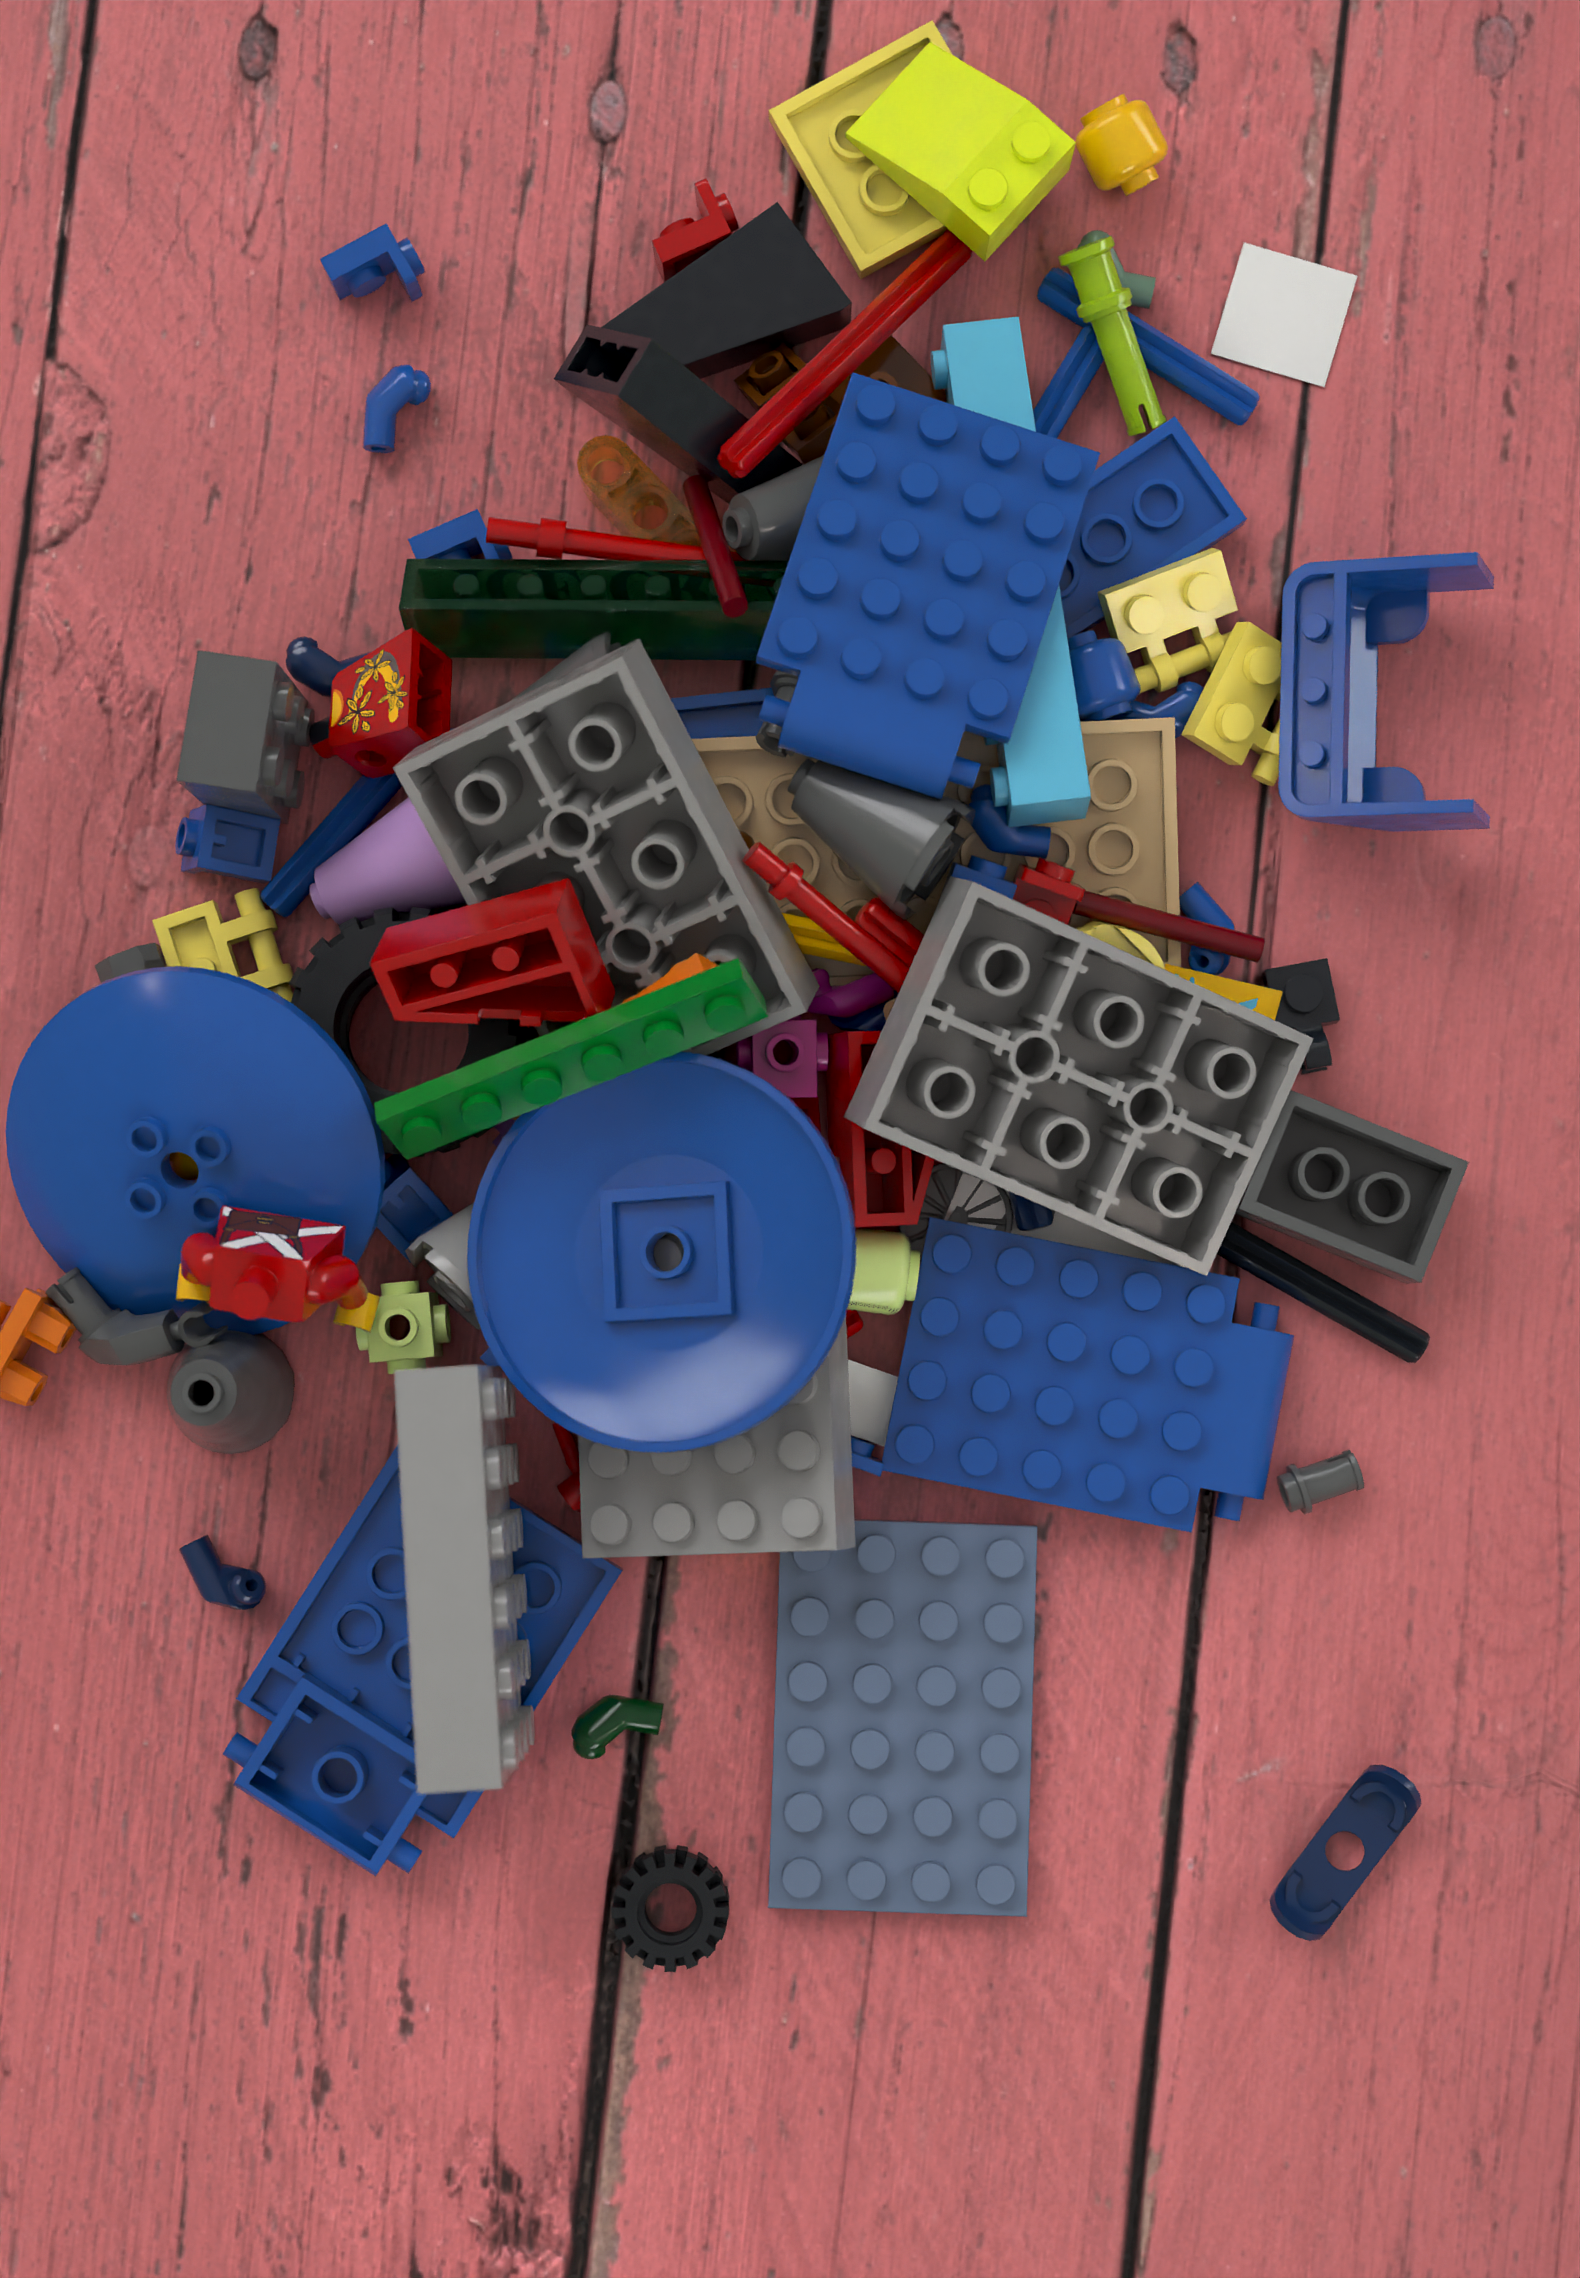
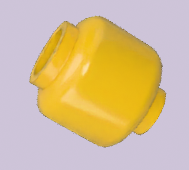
(1121, 145)

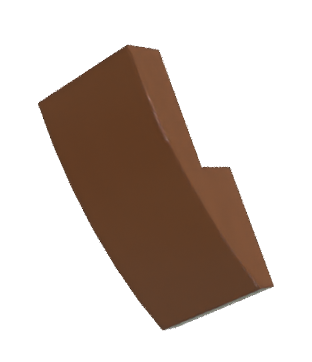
(766, 378)

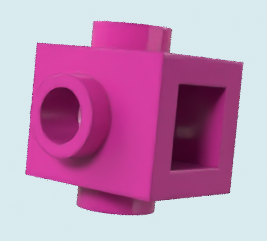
(799, 1073)

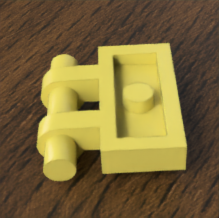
(1168, 603)
(1237, 701)
(203, 940)

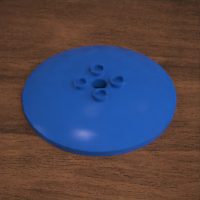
(194, 1070)
(571, 1271)

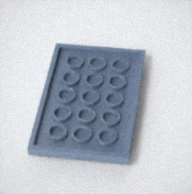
(905, 1721)

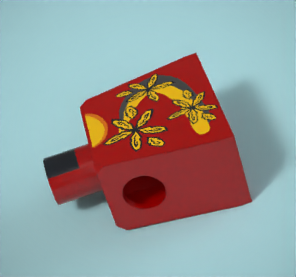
(387, 705)

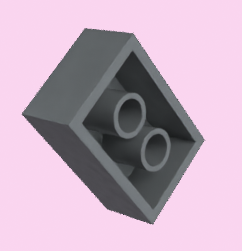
(244, 736)
(1353, 1188)

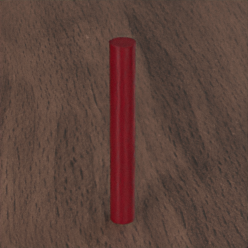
(715, 546)
(1170, 926)

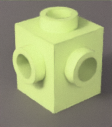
(428, 1327)

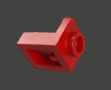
(690, 239)
(1048, 889)

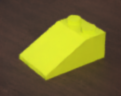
(963, 147)

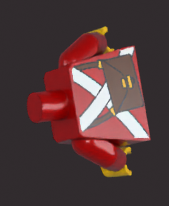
(274, 1269)

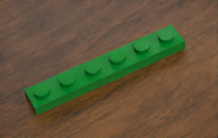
(571, 1059)

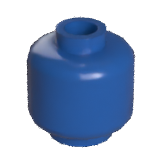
(1102, 677)

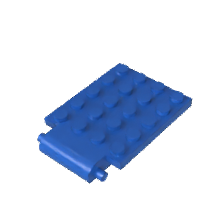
(920, 585)
(1084, 1379)
(343, 1690)

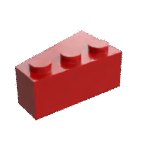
(498, 960)
(881, 1175)

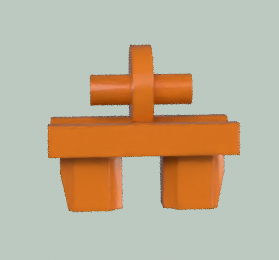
(30, 1321)

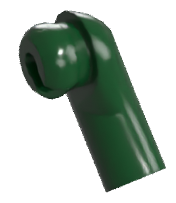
(611, 1717)

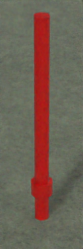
(554, 539)

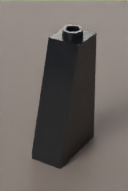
(741, 299)
(662, 406)

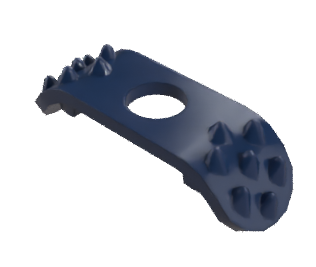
(1316, 1891)

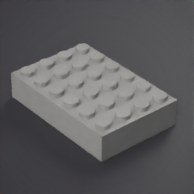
(612, 794)
(1077, 1076)
(756, 1493)
(462, 1577)

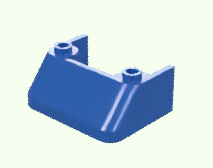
(1329, 689)

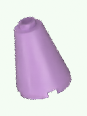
(385, 868)

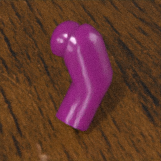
(850, 998)

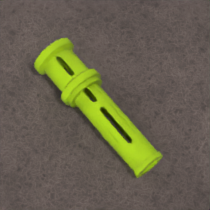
(1105, 306)

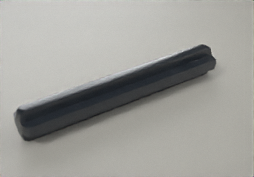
(1323, 1294)

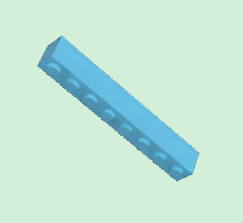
(1044, 764)

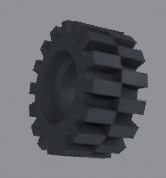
(664, 1947)

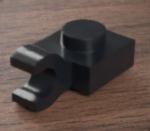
(1306, 1006)

